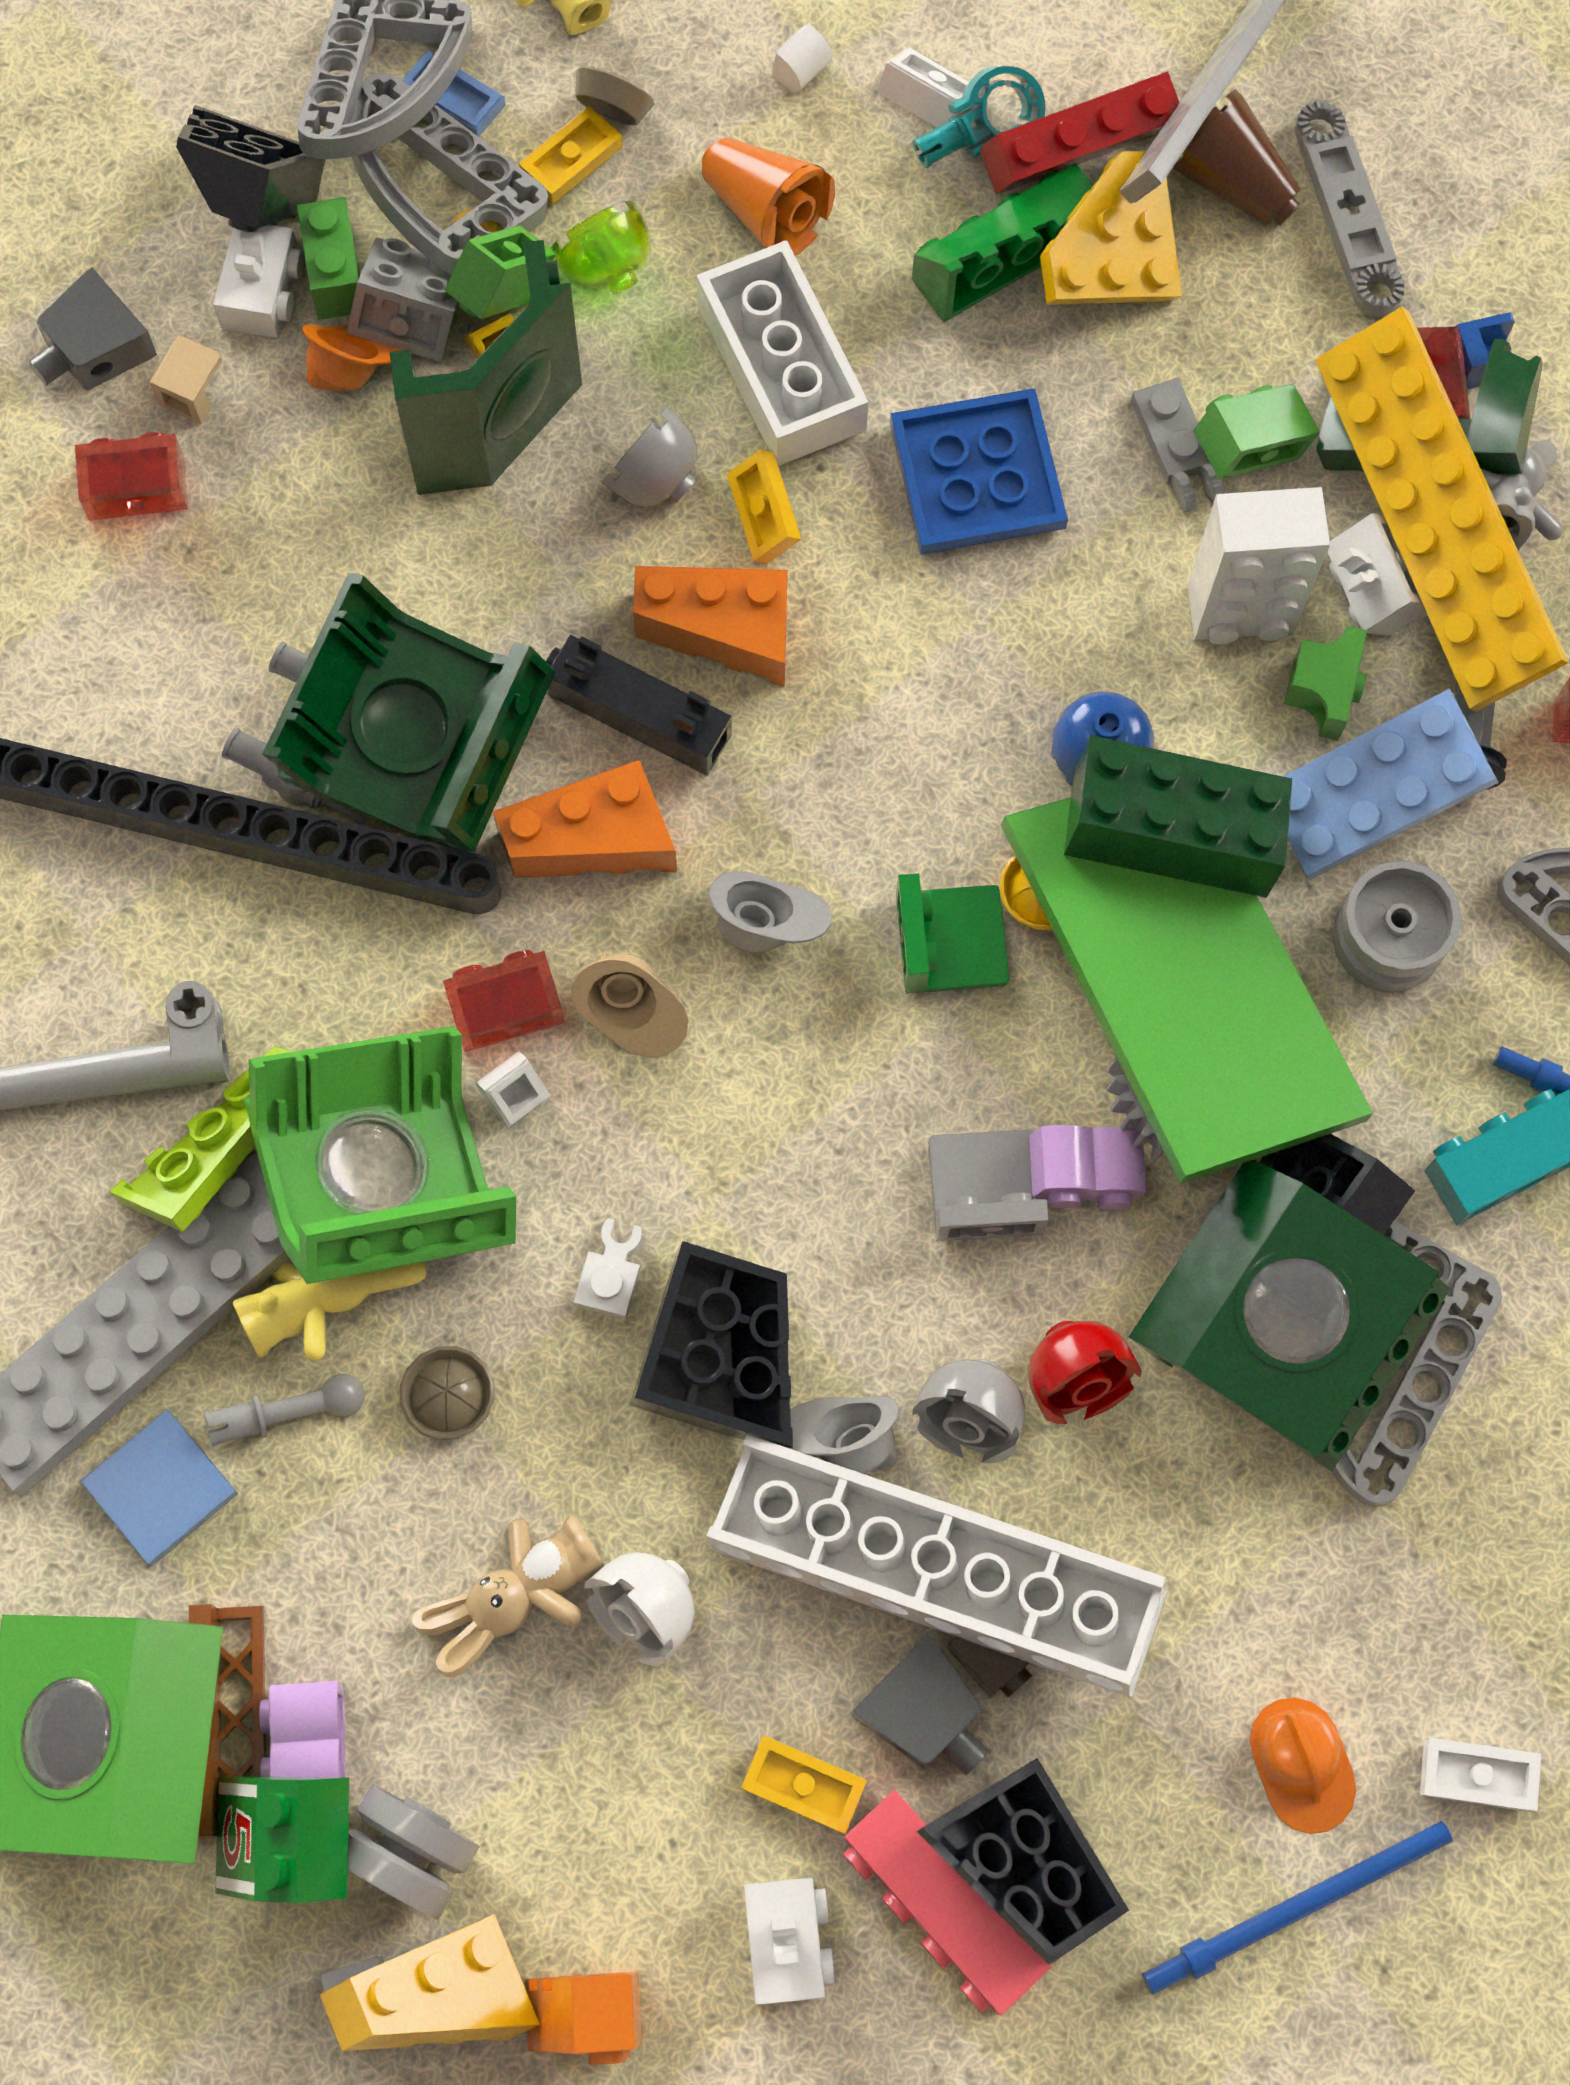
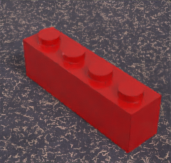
(1079, 133)

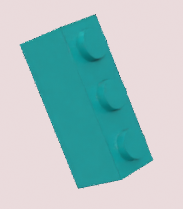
(1504, 1157)

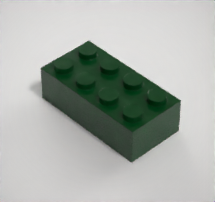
(1179, 816)

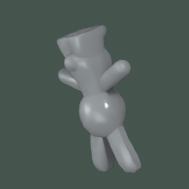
(1516, 495)

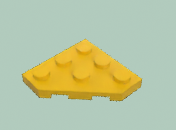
(1114, 247)

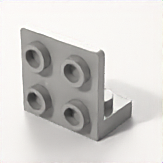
(402, 301)
(984, 1186)

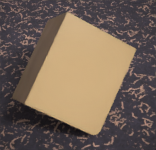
(183, 377)

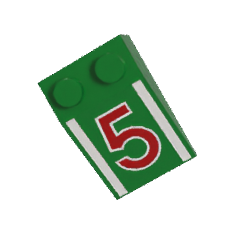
(282, 1838)

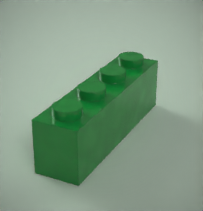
(998, 246)

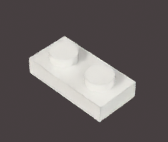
(1480, 1774)

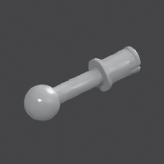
(340, 1396)

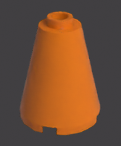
(769, 191)

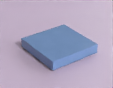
(159, 1487)

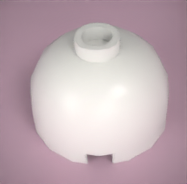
(644, 1602)

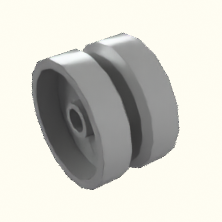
(1396, 926)
(409, 1843)

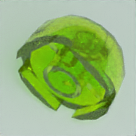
(606, 250)

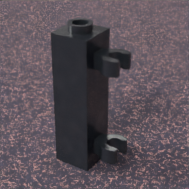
(639, 704)

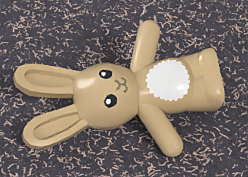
(505, 1597)

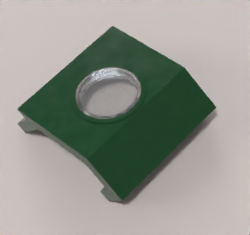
(1291, 1310)

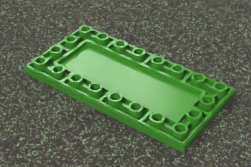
(1192, 1004)

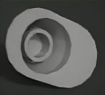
(766, 913)
(847, 1431)

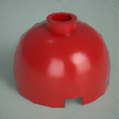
(1080, 1368)

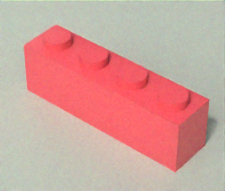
(952, 1914)

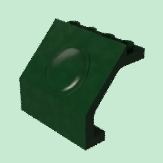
(478, 420)
(406, 720)

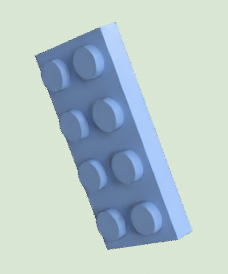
(1384, 783)

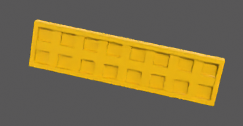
(1440, 511)

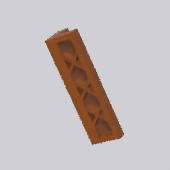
(210, 1615)

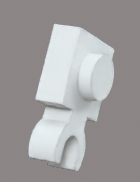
(608, 1278)

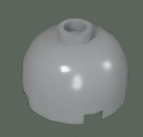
(656, 464)
(971, 1407)

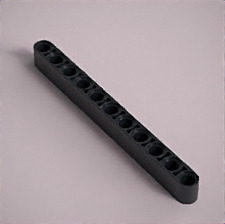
(249, 836)

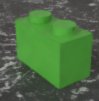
(329, 256)
(493, 273)
(1255, 430)

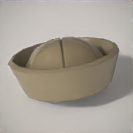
(612, 95)
(447, 1393)

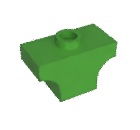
(1328, 680)

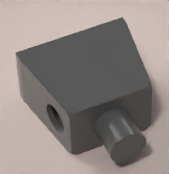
(90, 335)
(924, 1709)

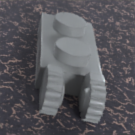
(1169, 431)

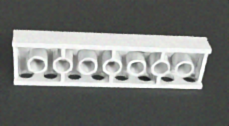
(940, 1565)

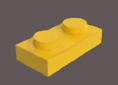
(572, 153)
(763, 506)
(803, 1784)

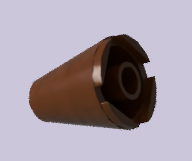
(1240, 164)

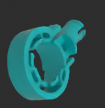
(958, 131)

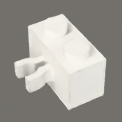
(258, 281)
(1374, 577)
(786, 1940)

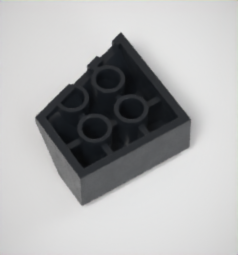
(247, 170)
(1346, 1178)
(720, 1348)
(1029, 1861)

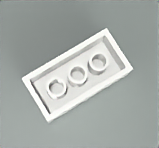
(782, 353)
(1257, 564)

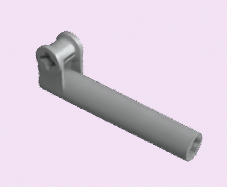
(191, 1057)

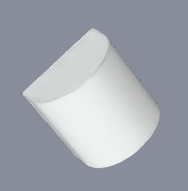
(801, 58)
(513, 1089)

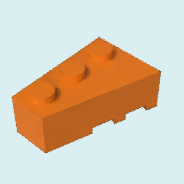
(716, 614)
(588, 827)
(586, 2015)

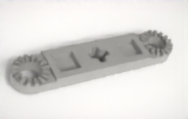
(1358, 237)

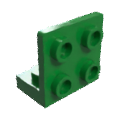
(950, 937)

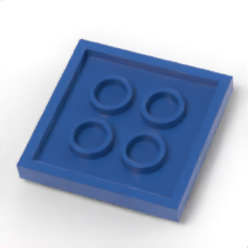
(978, 471)

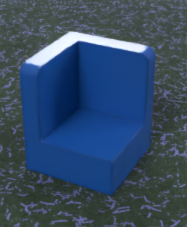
(1477, 342)

